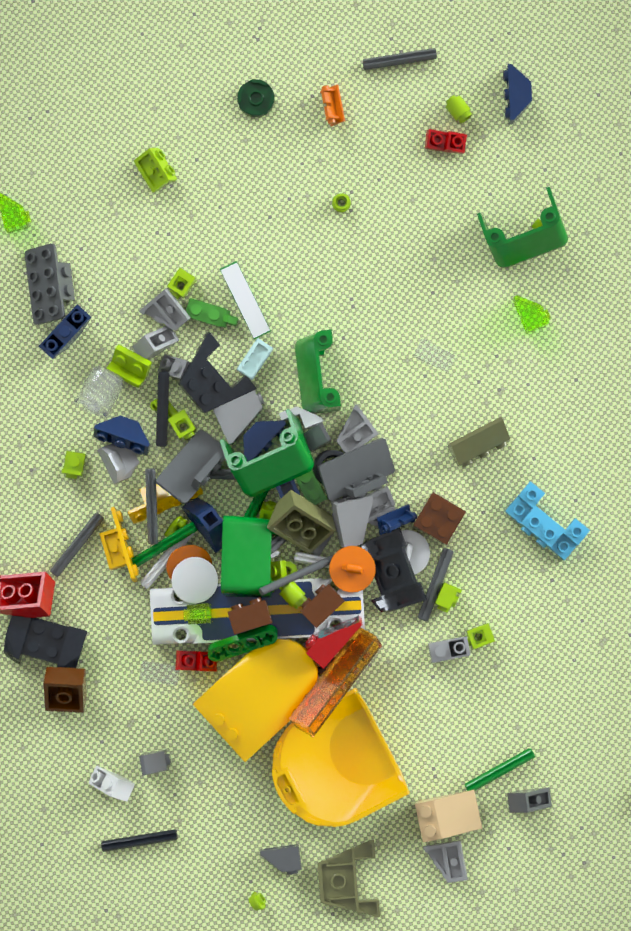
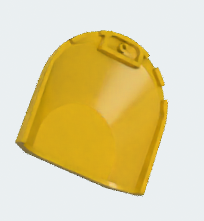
(340, 770)

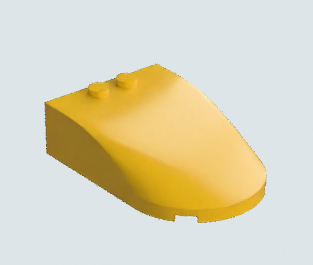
(259, 695)

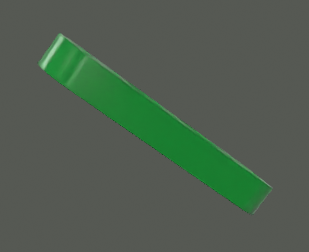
(244, 645)

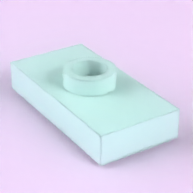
(255, 359)

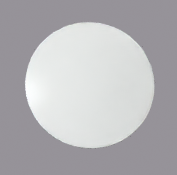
(416, 549)
(194, 580)

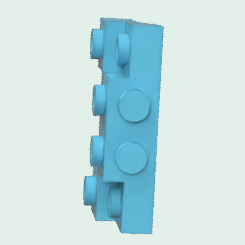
(541, 526)

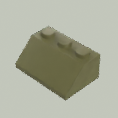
(479, 442)
(301, 522)

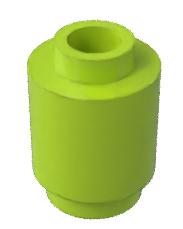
(458, 109)
(292, 594)

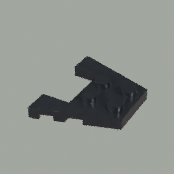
(205, 384)

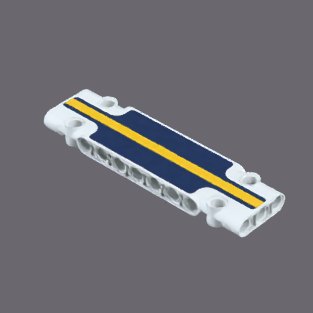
(168, 614)

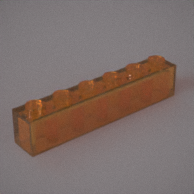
(335, 682)

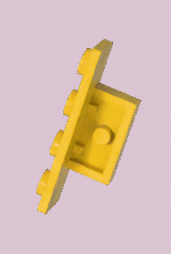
(164, 502)
(116, 547)

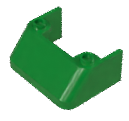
(530, 243)
(274, 467)

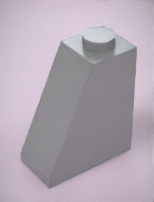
(238, 415)
(351, 518)

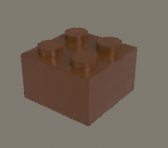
(439, 518)
(321, 605)
(250, 616)
(65, 689)

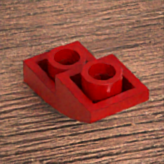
(445, 141)
(194, 661)

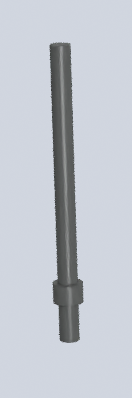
(296, 575)

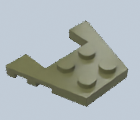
(339, 880)

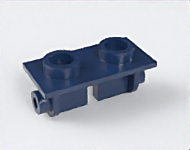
(395, 519)

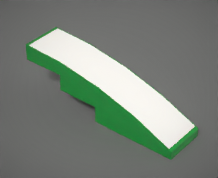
(245, 300)

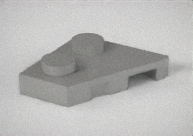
(166, 310)
(356, 431)
(449, 859)

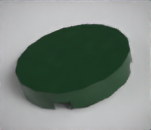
(255, 98)

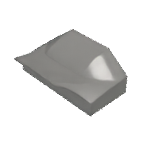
(118, 462)

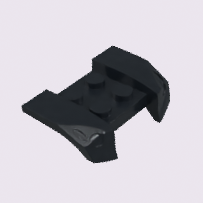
(393, 572)
(43, 641)

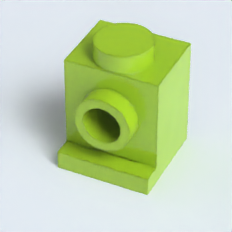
(181, 276)
(179, 419)
(447, 597)
(486, 633)

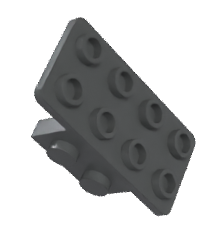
(48, 283)
(192, 467)
(357, 471)

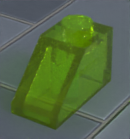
(13, 215)
(531, 314)
(198, 613)

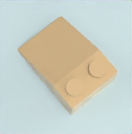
(448, 815)

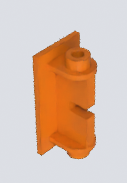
(334, 109)

